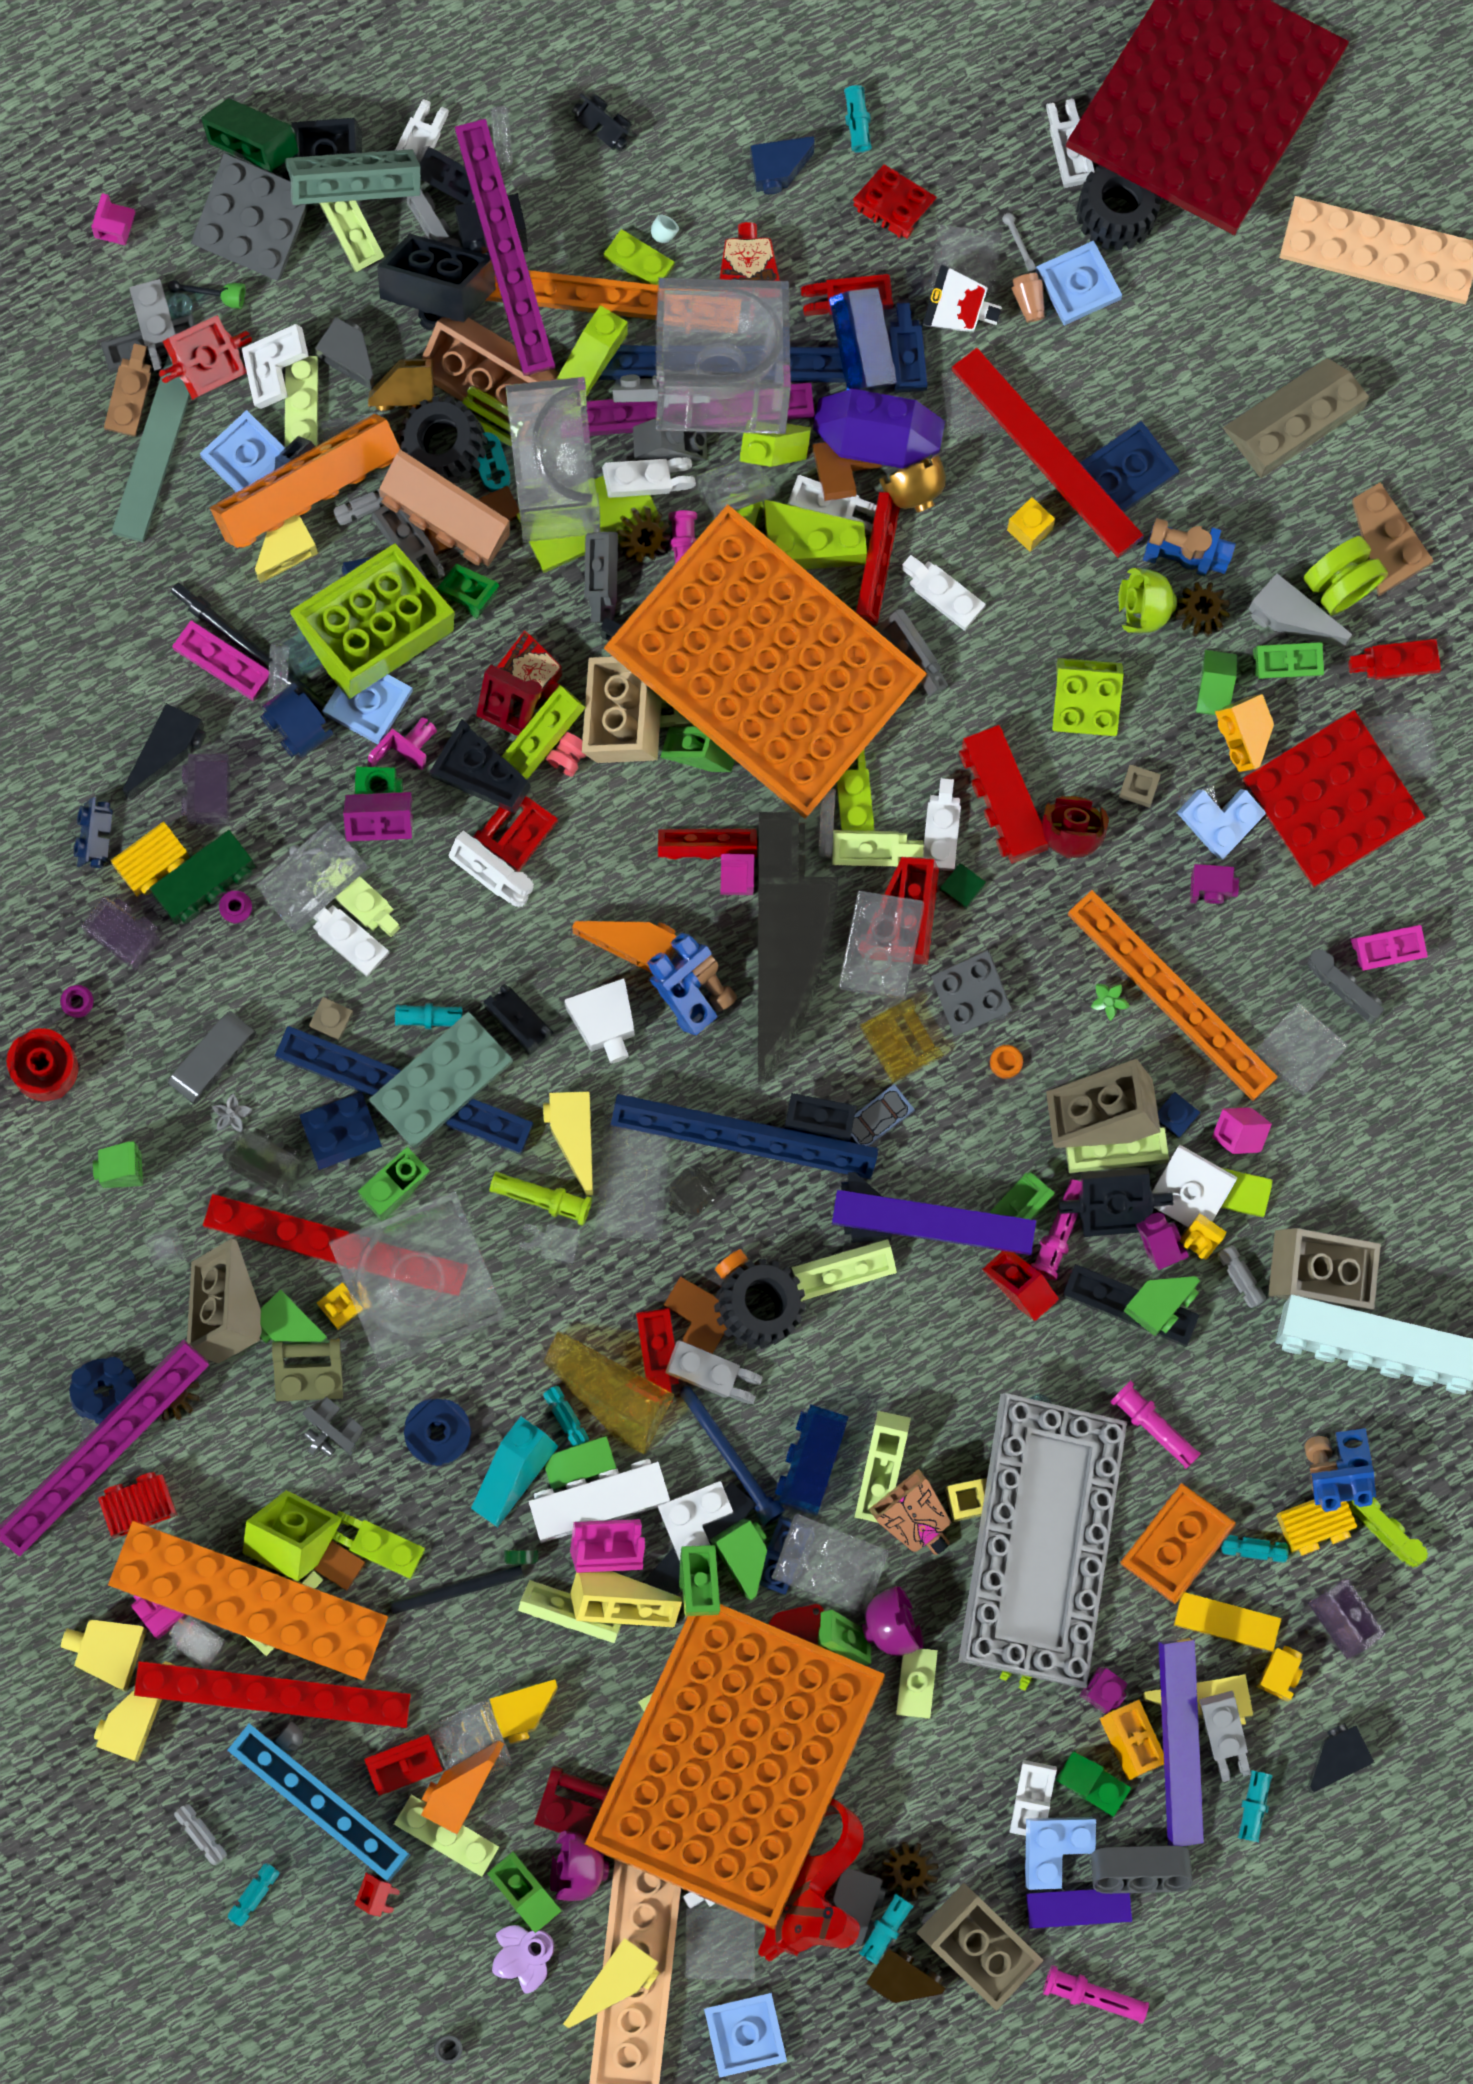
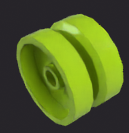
(1345, 575)

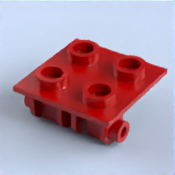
(893, 199)

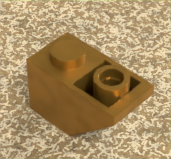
(404, 385)

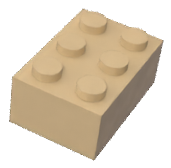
(619, 714)

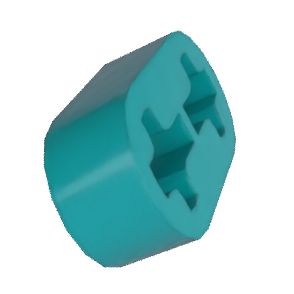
(498, 460)

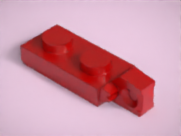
(1398, 660)
(657, 1346)

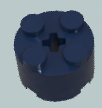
(296, 722)

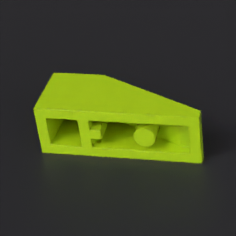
(595, 347)

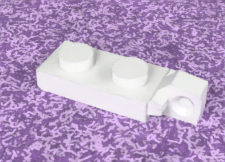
(943, 592)
(942, 827)
(349, 939)

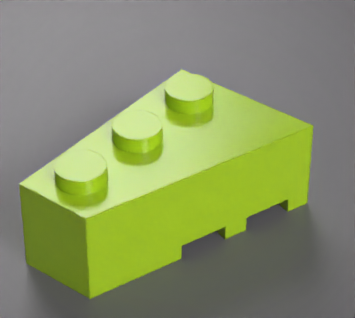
(815, 537)

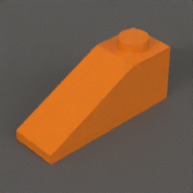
(628, 940)
(458, 1788)

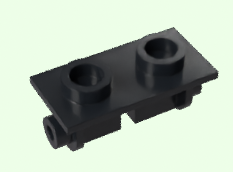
(614, 127)

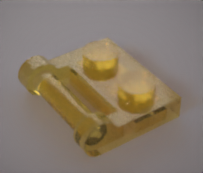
(891, 1045)

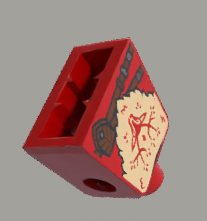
(748, 256)
(532, 662)

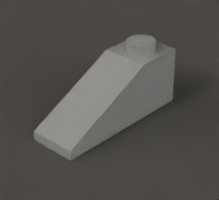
(1292, 613)

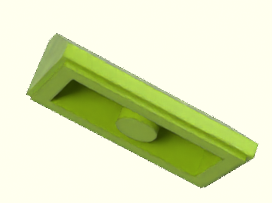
(1248, 1194)

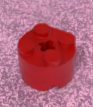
(34, 1048)

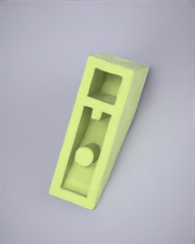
(882, 1461)

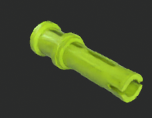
(556, 1201)

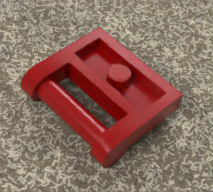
(522, 836)

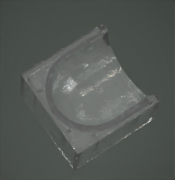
(722, 355)
(553, 459)
(417, 1279)

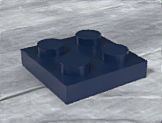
(340, 1130)

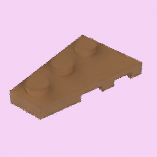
(1389, 537)

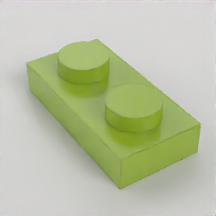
(638, 258)

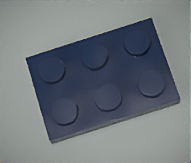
(1131, 467)

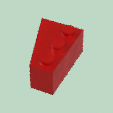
(918, 881)

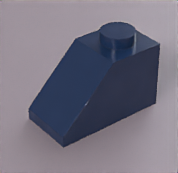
(779, 162)

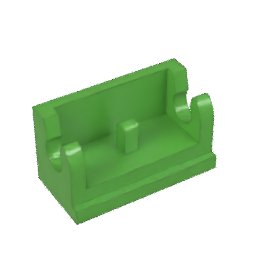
(1289, 660)
(1025, 1198)

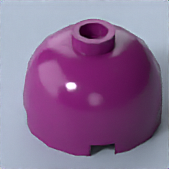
(892, 1623)
(577, 1868)

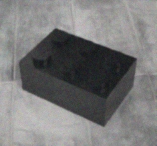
(436, 277)

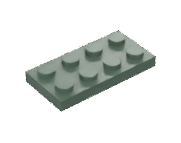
(441, 1080)

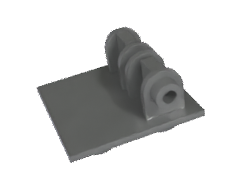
(972, 993)

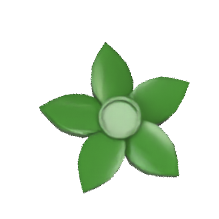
(1109, 1000)

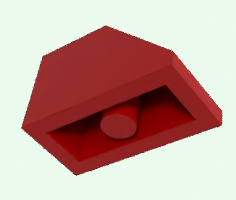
(1021, 1284)

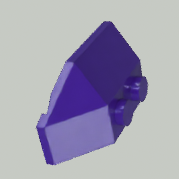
(878, 428)

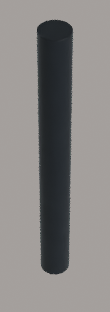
(456, 1589)

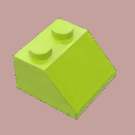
(290, 1535)

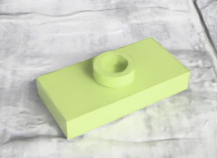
(917, 1684)

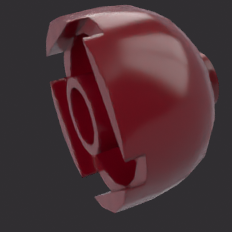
(1074, 826)

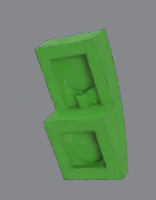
(579, 1463)

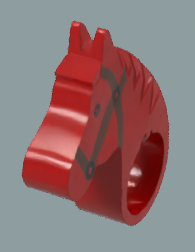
(807, 1915)

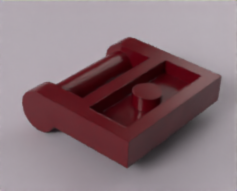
(499, 696)
(564, 1814)

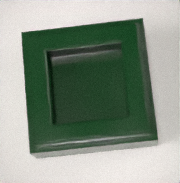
(963, 886)

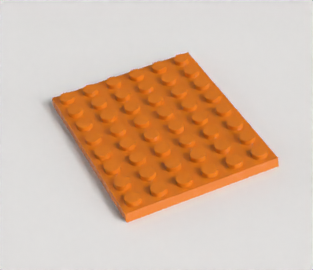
(765, 661)
(735, 1762)

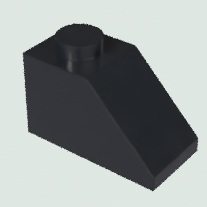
(1339, 1757)

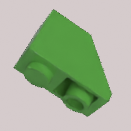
(393, 1183)
(1159, 1300)

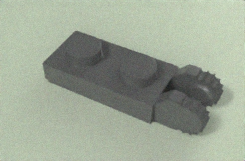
(408, 538)
(1345, 986)

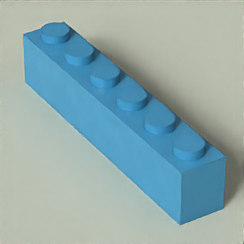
(319, 1802)

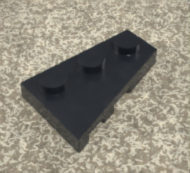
(478, 770)

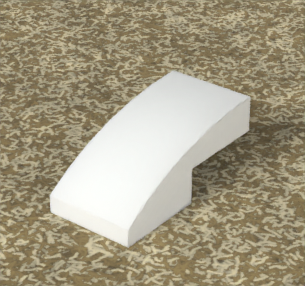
(1032, 1794)

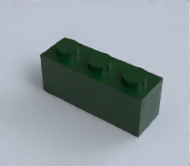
(250, 134)
(203, 878)

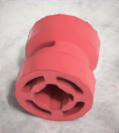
(567, 754)

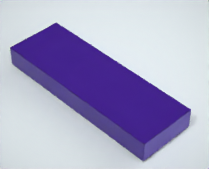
(1077, 1908)

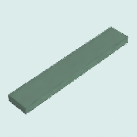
(152, 459)

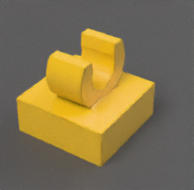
(1202, 1236)
(338, 1306)

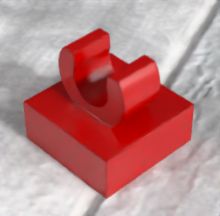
(374, 1894)

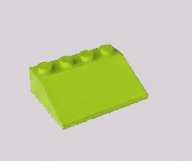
(373, 620)

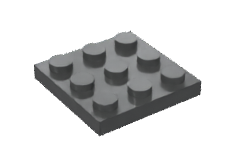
(250, 217)

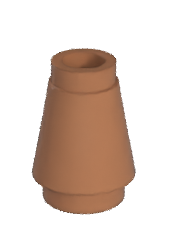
(1029, 295)

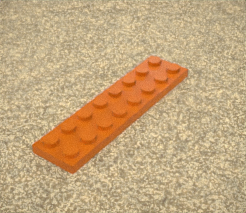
(248, 1600)

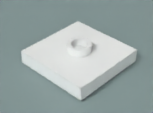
(1195, 1186)

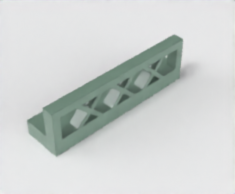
(355, 177)

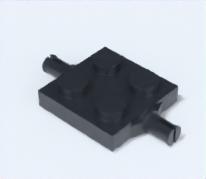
(1114, 1201)

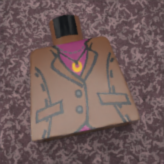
(914, 1514)

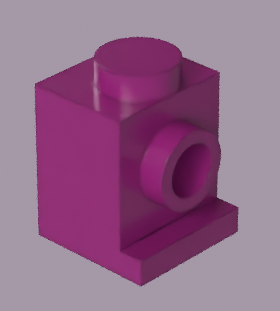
(1213, 883)
(1161, 1241)
(1104, 1690)

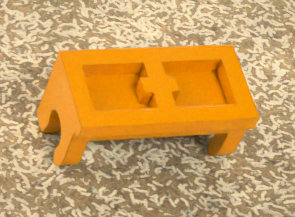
(1133, 1740)

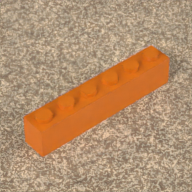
(305, 481)

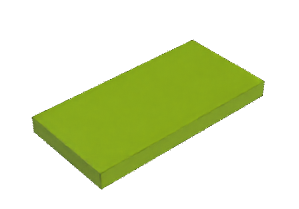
(560, 551)

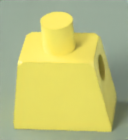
(107, 1650)

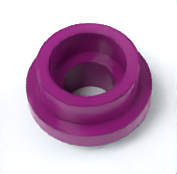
(235, 916)
(74, 991)

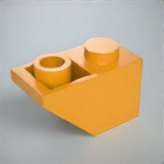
(1246, 730)

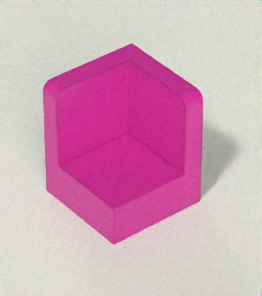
(112, 221)
(737, 874)
(1241, 1130)

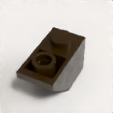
(901, 1981)

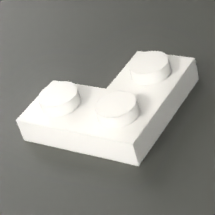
(265, 363)
(689, 1513)

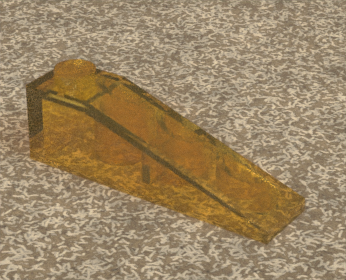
(615, 1395)

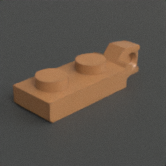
(129, 393)

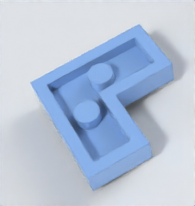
(1221, 827)
(1048, 1841)

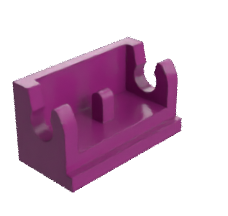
(378, 816)

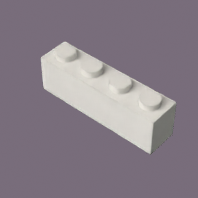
(602, 1500)

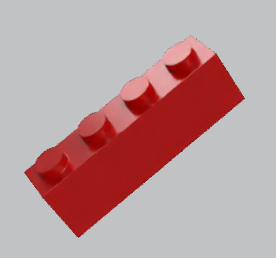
(1004, 793)

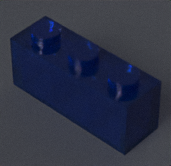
(863, 339)
(811, 1459)

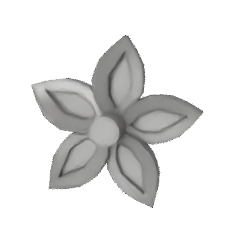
(231, 1114)

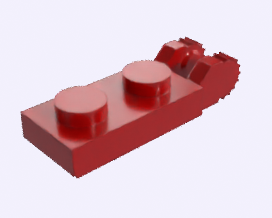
(838, 286)

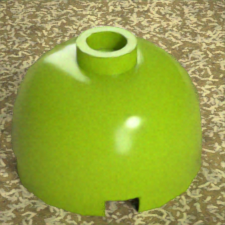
(1147, 595)

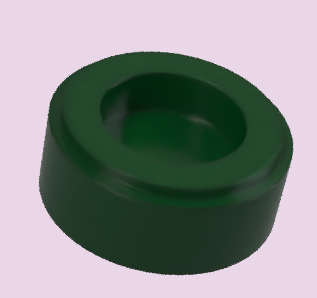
(520, 1556)

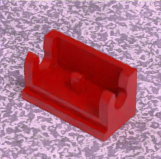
(403, 1765)

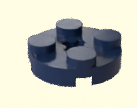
(99, 1373)
(438, 1451)

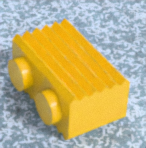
(150, 859)
(1309, 1525)

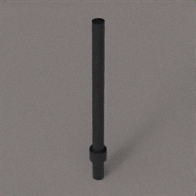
(201, 608)

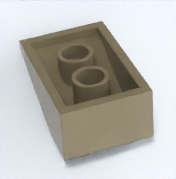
(1104, 1108)
(1324, 1268)
(222, 1304)
(980, 1946)

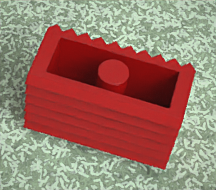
(142, 1502)

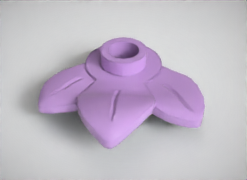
(519, 1960)

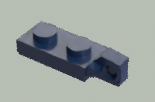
(907, 351)

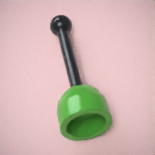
(229, 294)

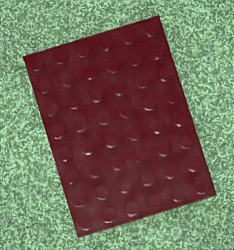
(1208, 102)

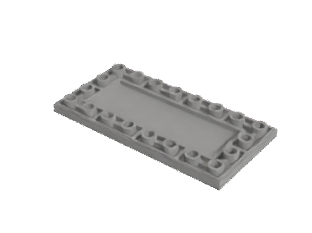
(1043, 1541)

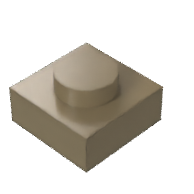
(1139, 786)
(331, 1019)

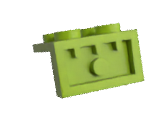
(1087, 697)

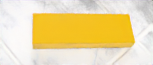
(1227, 1621)

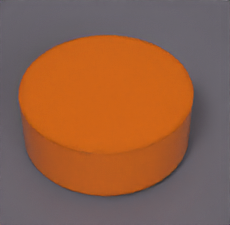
(1006, 1061)
(731, 1263)

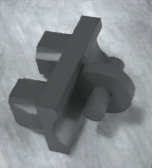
(344, 1437)

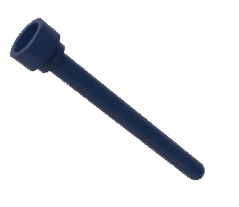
(767, 1508)

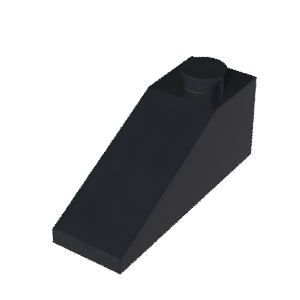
(167, 746)

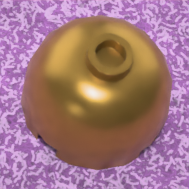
(916, 484)

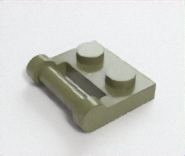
(308, 1380)

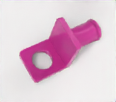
(407, 746)

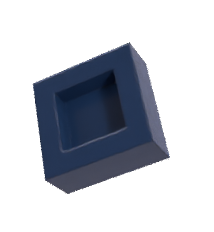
(1177, 1115)

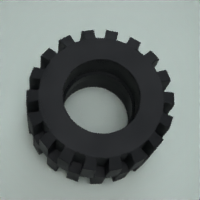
(1114, 227)
(428, 421)
(780, 1288)

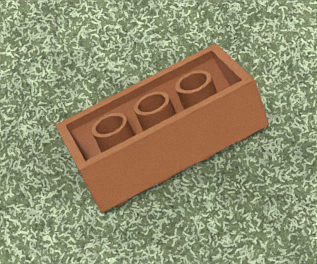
(476, 357)
(444, 509)

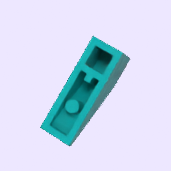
(512, 1470)

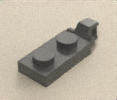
(601, 574)
(904, 636)

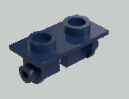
(89, 845)

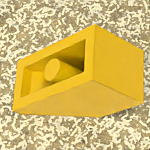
(522, 1710)

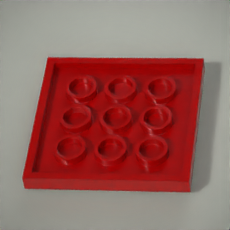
(1334, 799)

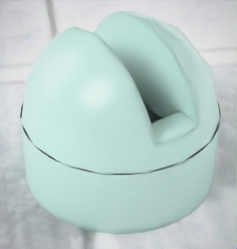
(664, 229)

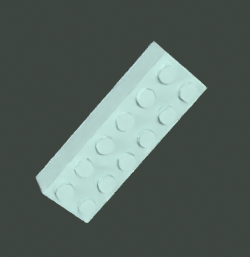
(1377, 1343)

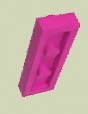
(222, 660)

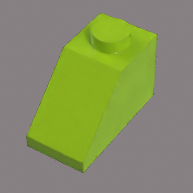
(774, 448)

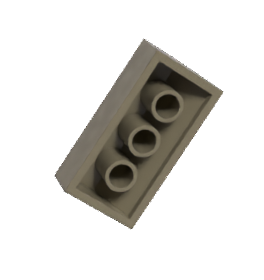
(1297, 416)

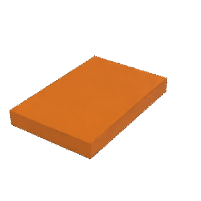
(1178, 1543)

